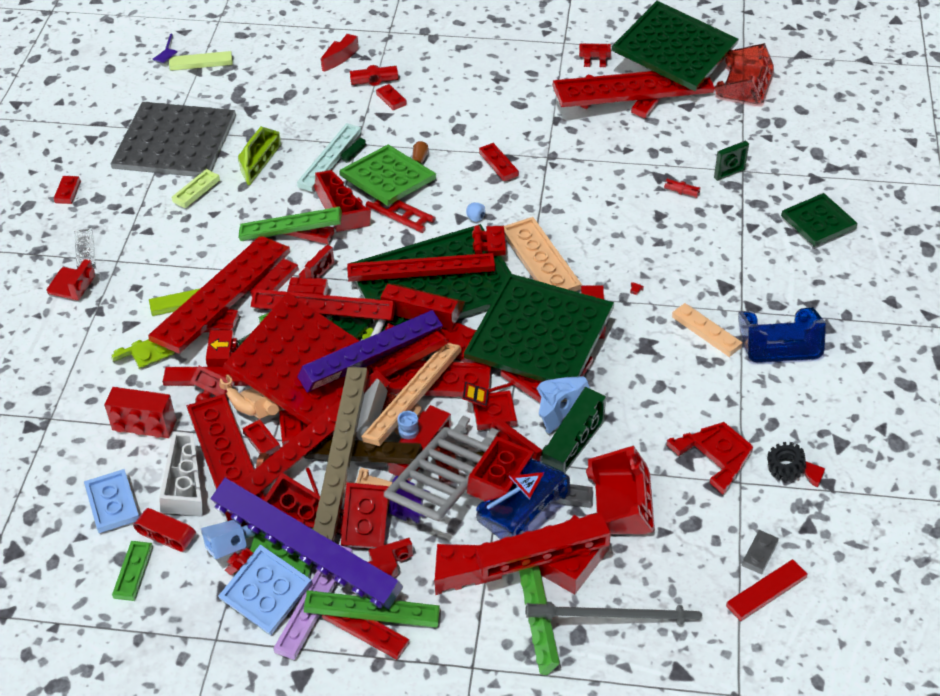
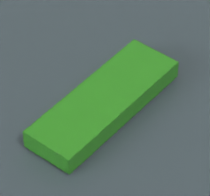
(132, 571)

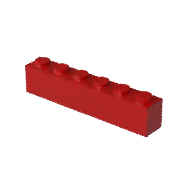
(542, 546)

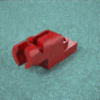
(387, 555)

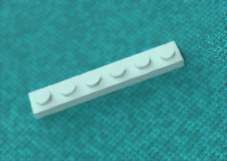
(329, 155)

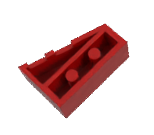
(457, 567)

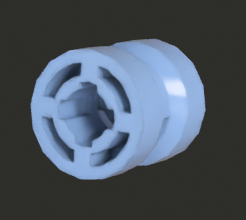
(408, 424)

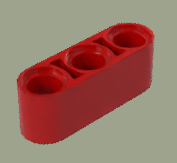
(164, 529)

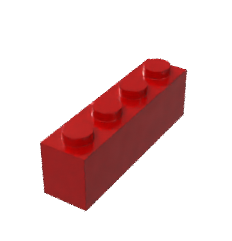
(429, 425)

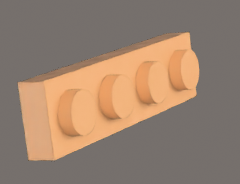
(707, 329)

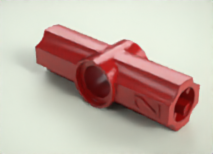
(374, 75)

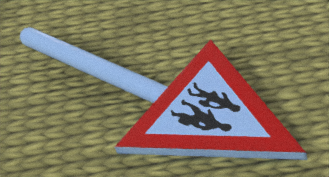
(526, 483)

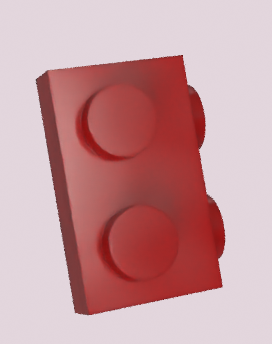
(72, 282)

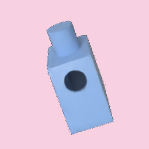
(225, 538)

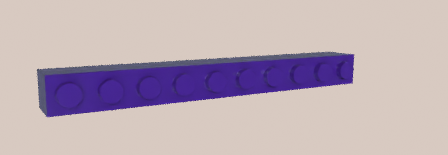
(307, 543)

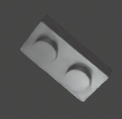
(760, 552)

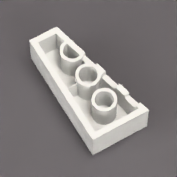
(180, 483)

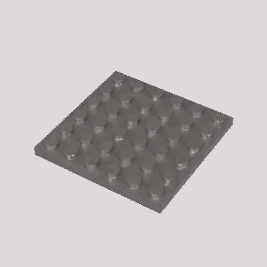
(173, 139)

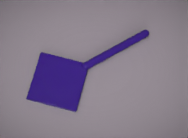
(167, 53)

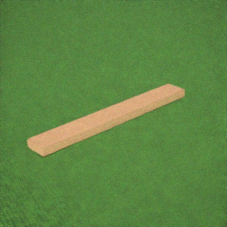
(411, 394)

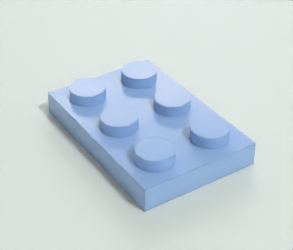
(111, 501)

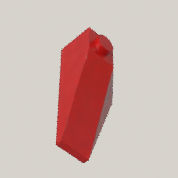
(297, 501)

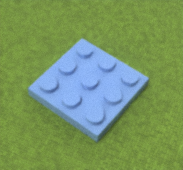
(265, 589)

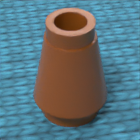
(420, 151)

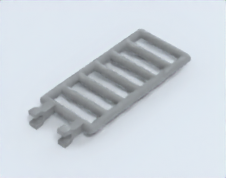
(420, 461)

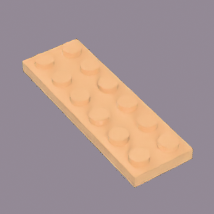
(540, 254)

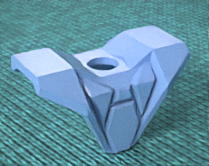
(552, 393)

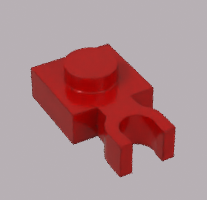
(237, 560)

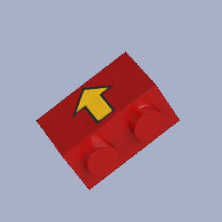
(220, 347)

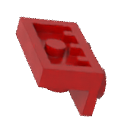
(319, 263)

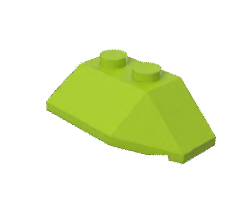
(258, 152)

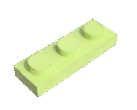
(195, 188)

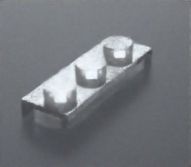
(84, 246)

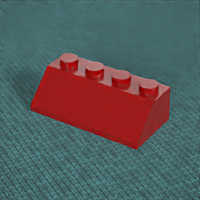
(414, 303)

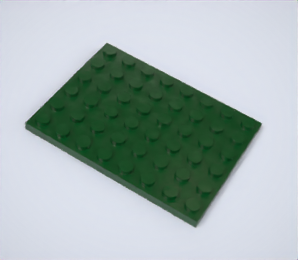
(475, 288)

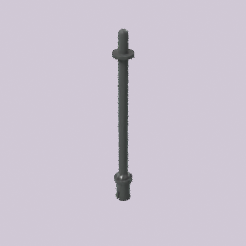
(550, 611)

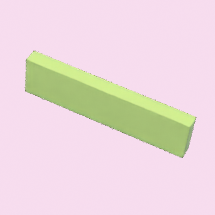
(200, 60)

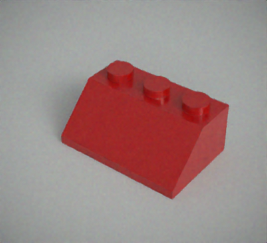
(491, 474)

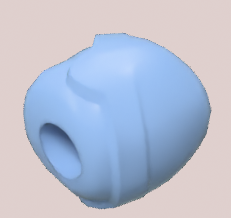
(475, 211)

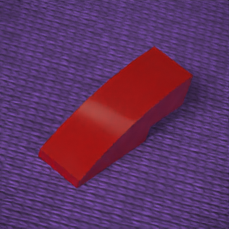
(339, 52)

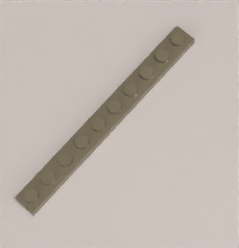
(341, 453)

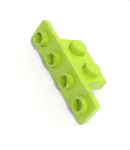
(143, 353)

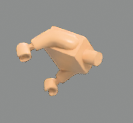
(250, 401)

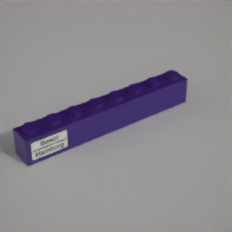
(367, 351)

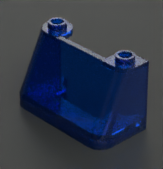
(783, 341)
(517, 512)

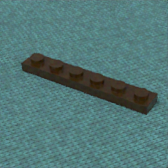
(365, 452)

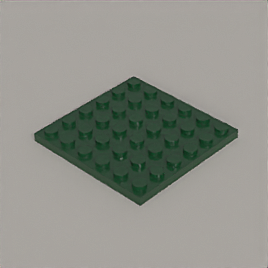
(675, 45)
(539, 330)

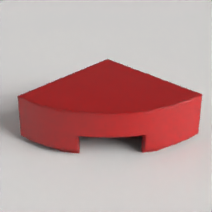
(814, 473)

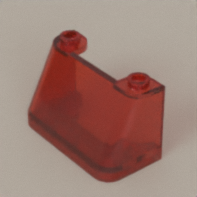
(748, 76)

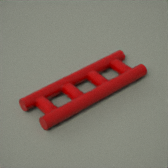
(404, 219)

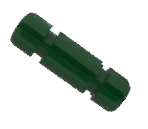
(353, 149)

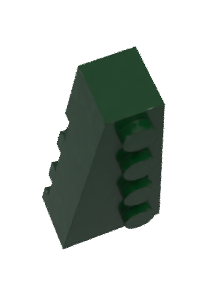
(575, 430)

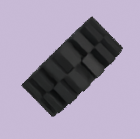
(786, 452)

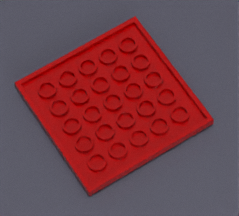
(280, 347)

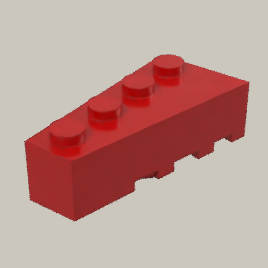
(334, 194)

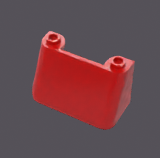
(623, 491)

